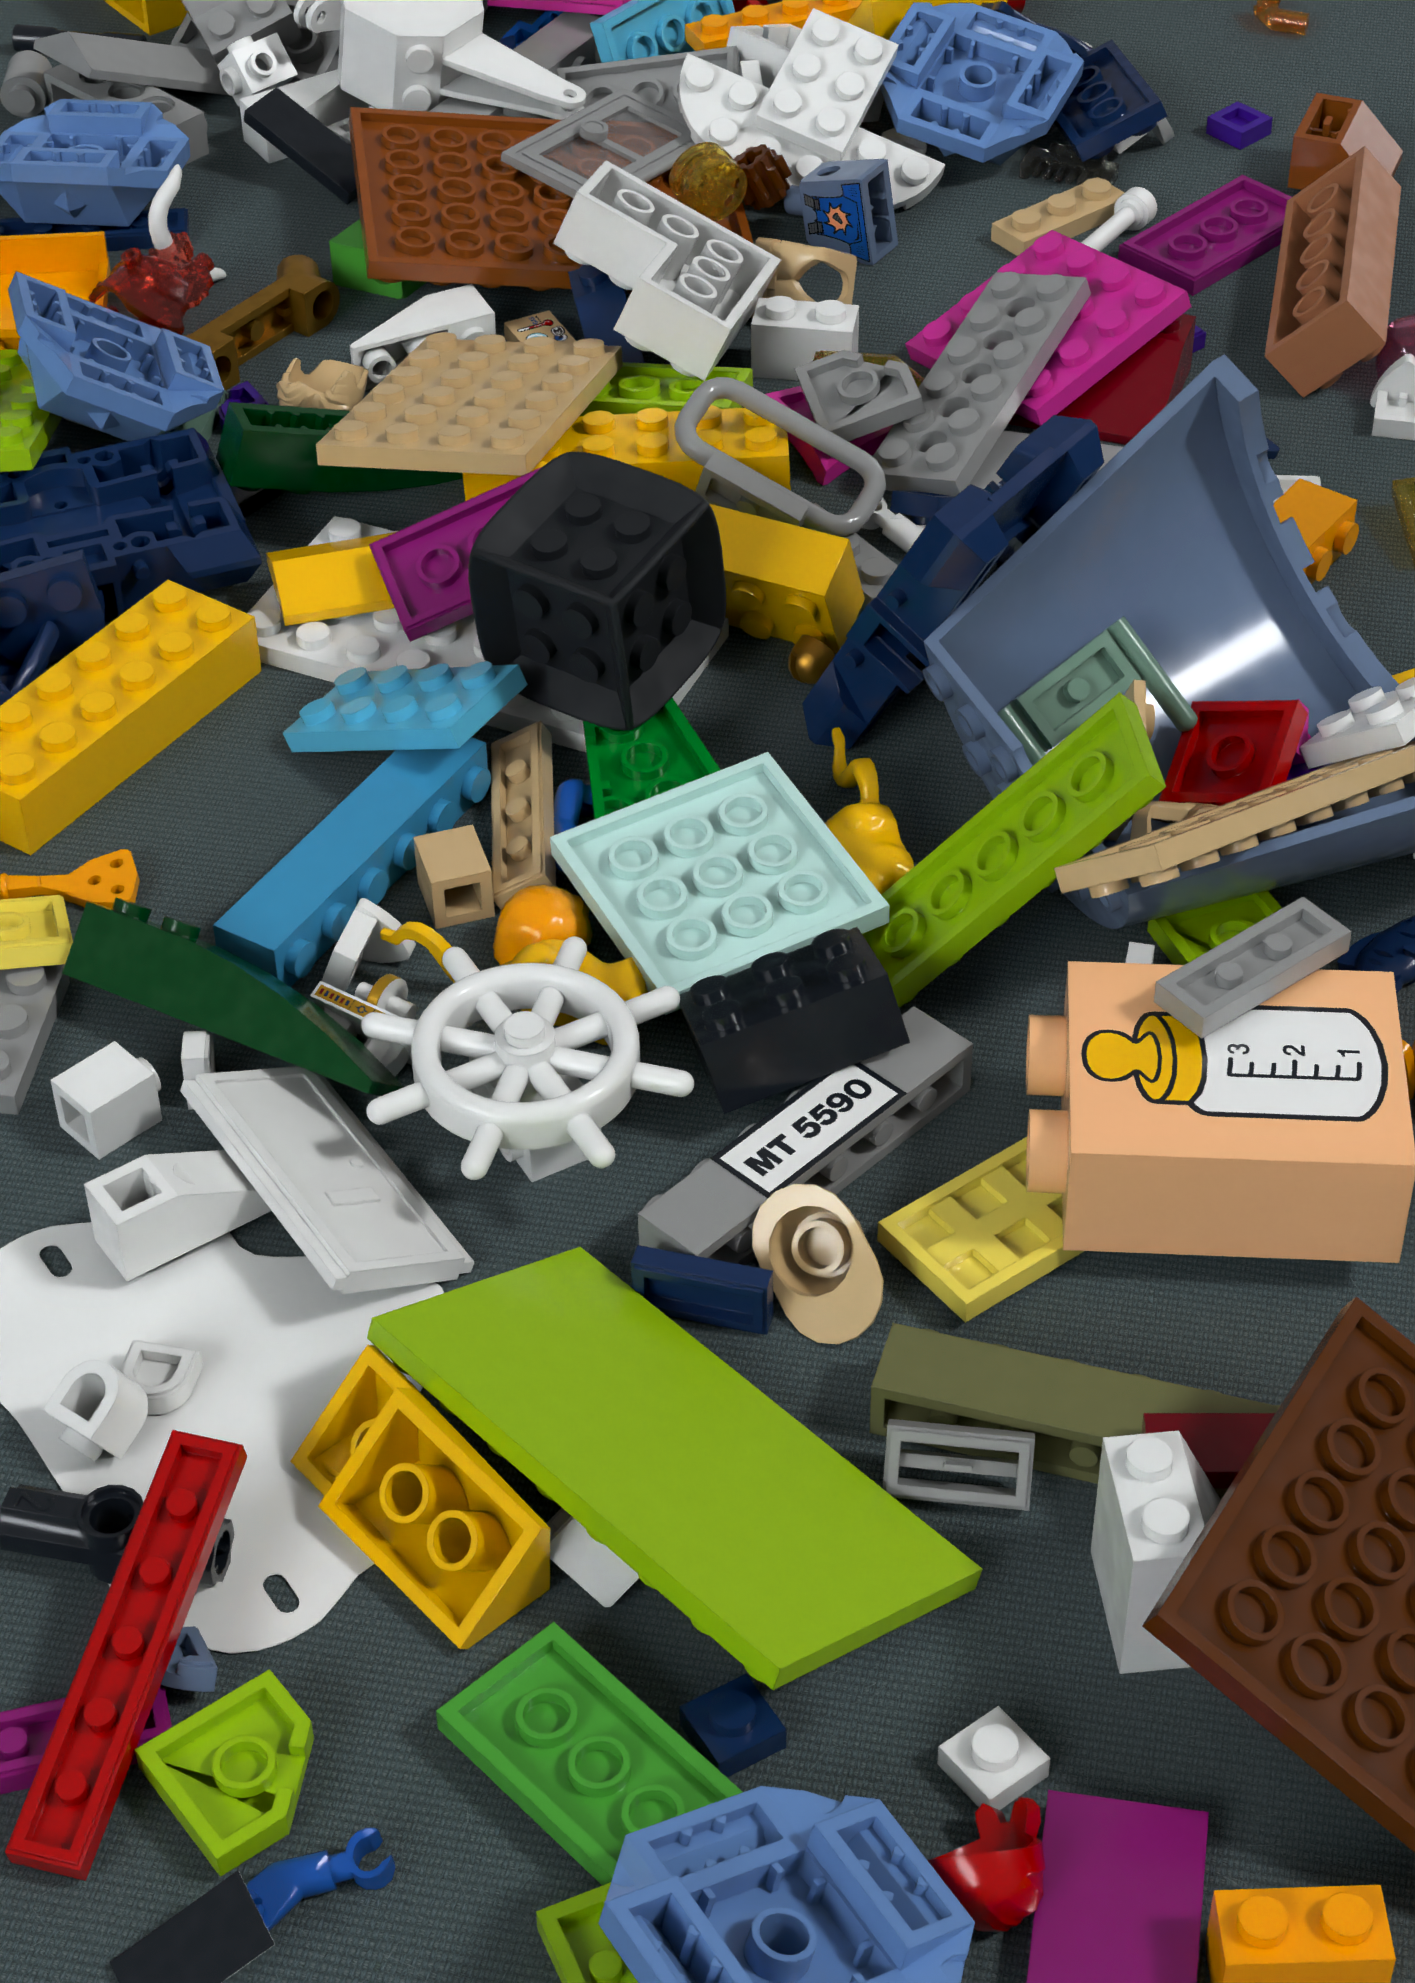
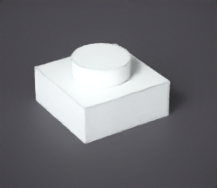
(993, 1760)

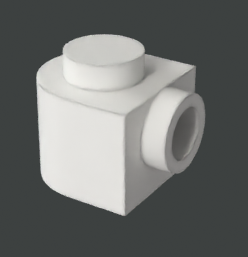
(99, 1409)

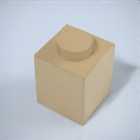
(454, 876)

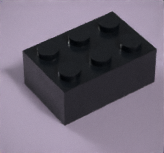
(792, 1018)

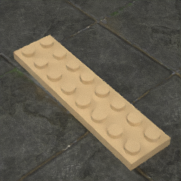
(1236, 824)

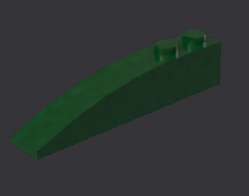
(278, 451)
(215, 991)

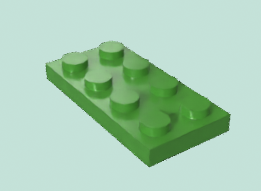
(578, 1749)

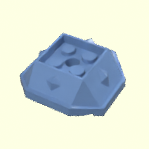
(976, 80)
(88, 161)
(108, 365)
(783, 1894)

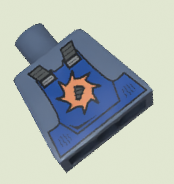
(847, 208)

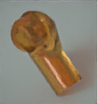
(1281, 19)

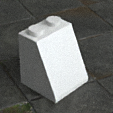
(1145, 1522)

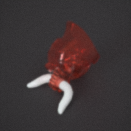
(165, 281)

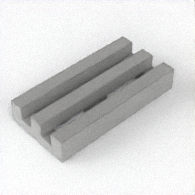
(964, 1437)

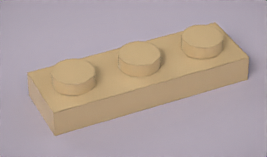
(1065, 213)

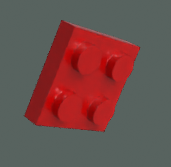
(1234, 750)

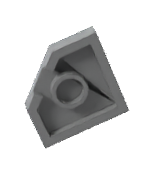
(858, 395)

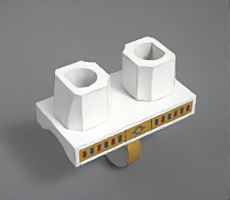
(385, 997)

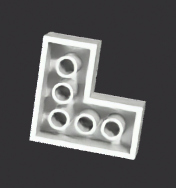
(685, 272)

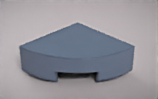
(191, 1664)

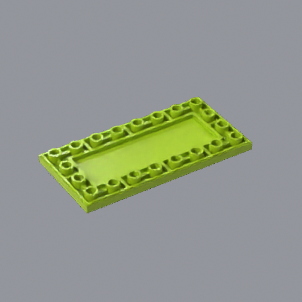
(676, 1463)

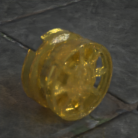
(706, 178)

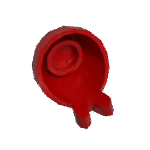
(1002, 1871)

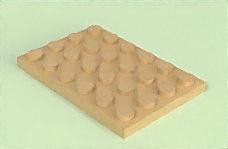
(472, 405)

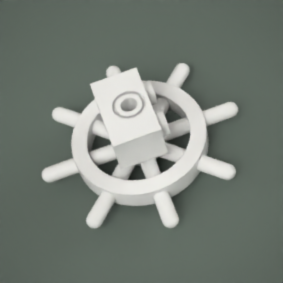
(524, 1079)

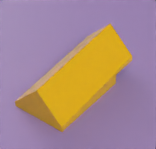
(424, 1503)

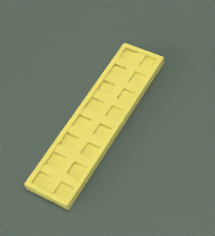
(979, 1234)

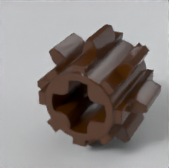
(765, 176)

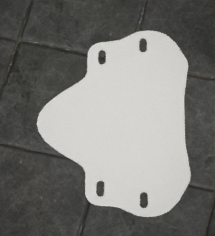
(271, 1361)

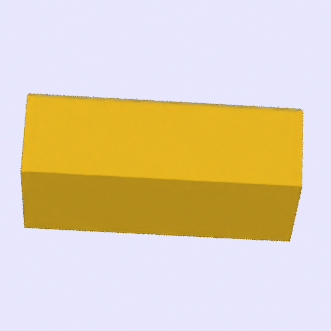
(328, 580)

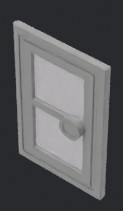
(614, 129)

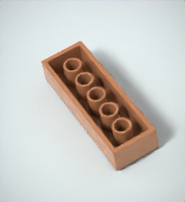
(1334, 274)

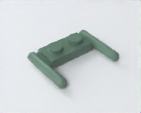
(1085, 684)

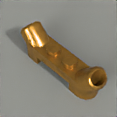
(294, 302)

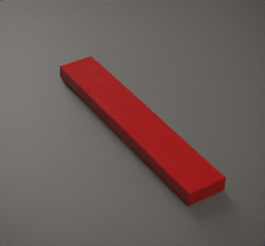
(126, 1657)

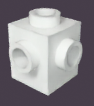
(255, 66)

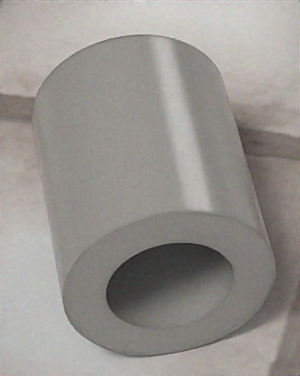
(24, 84)

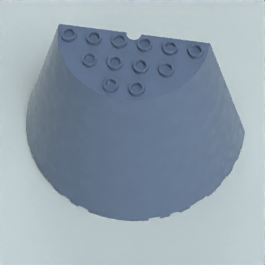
(1217, 591)

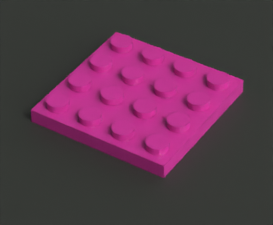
(1116, 320)

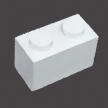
(791, 331)

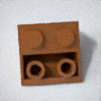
(1333, 132)

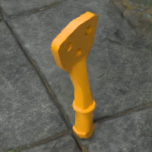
(79, 885)

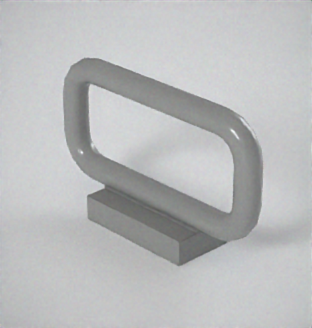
(741, 488)

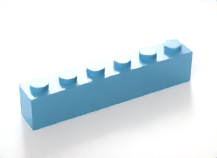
(351, 856)

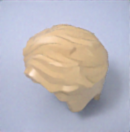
(328, 386)

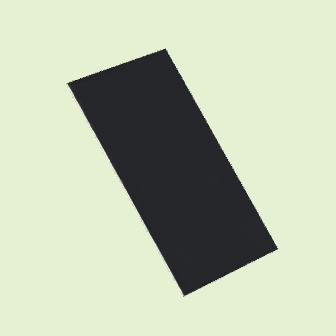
(200, 1942)

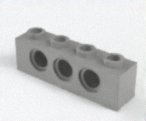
(68, 84)

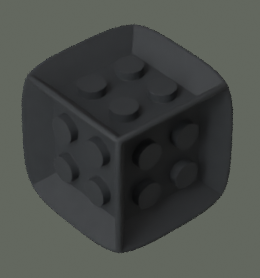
(599, 588)

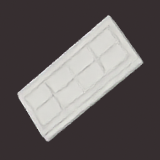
(326, 1179)

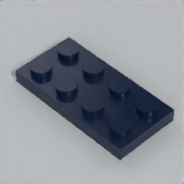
(1107, 104)

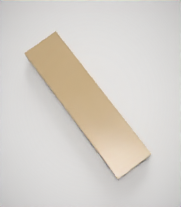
(522, 811)

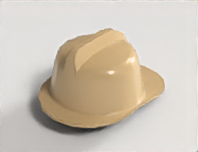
(818, 1262)

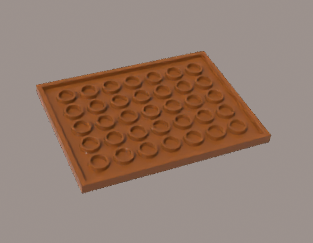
(449, 208)

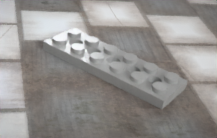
(980, 381)

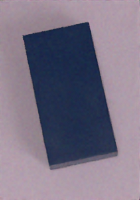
(704, 1289)

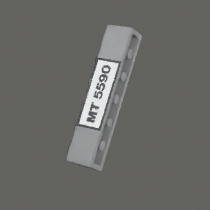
(815, 1137)

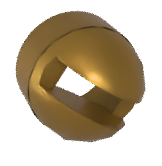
(809, 659)

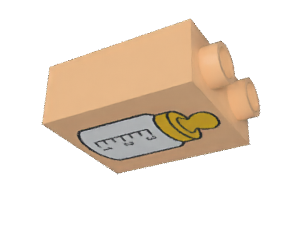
(1235, 1144)

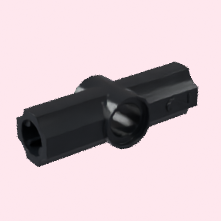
(87, 1528)

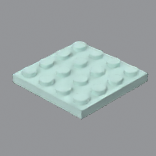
(716, 875)

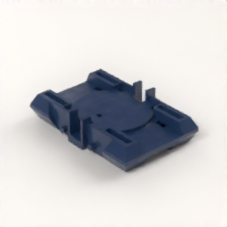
(137, 512)
(943, 569)

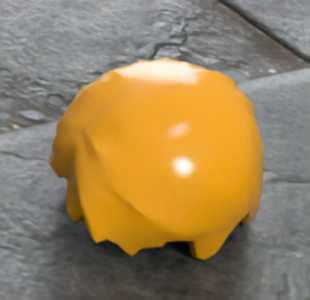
(539, 915)

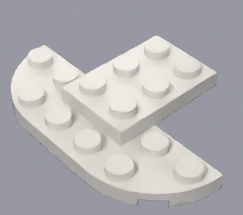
(810, 109)

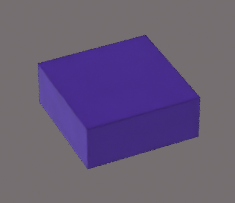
(1239, 125)

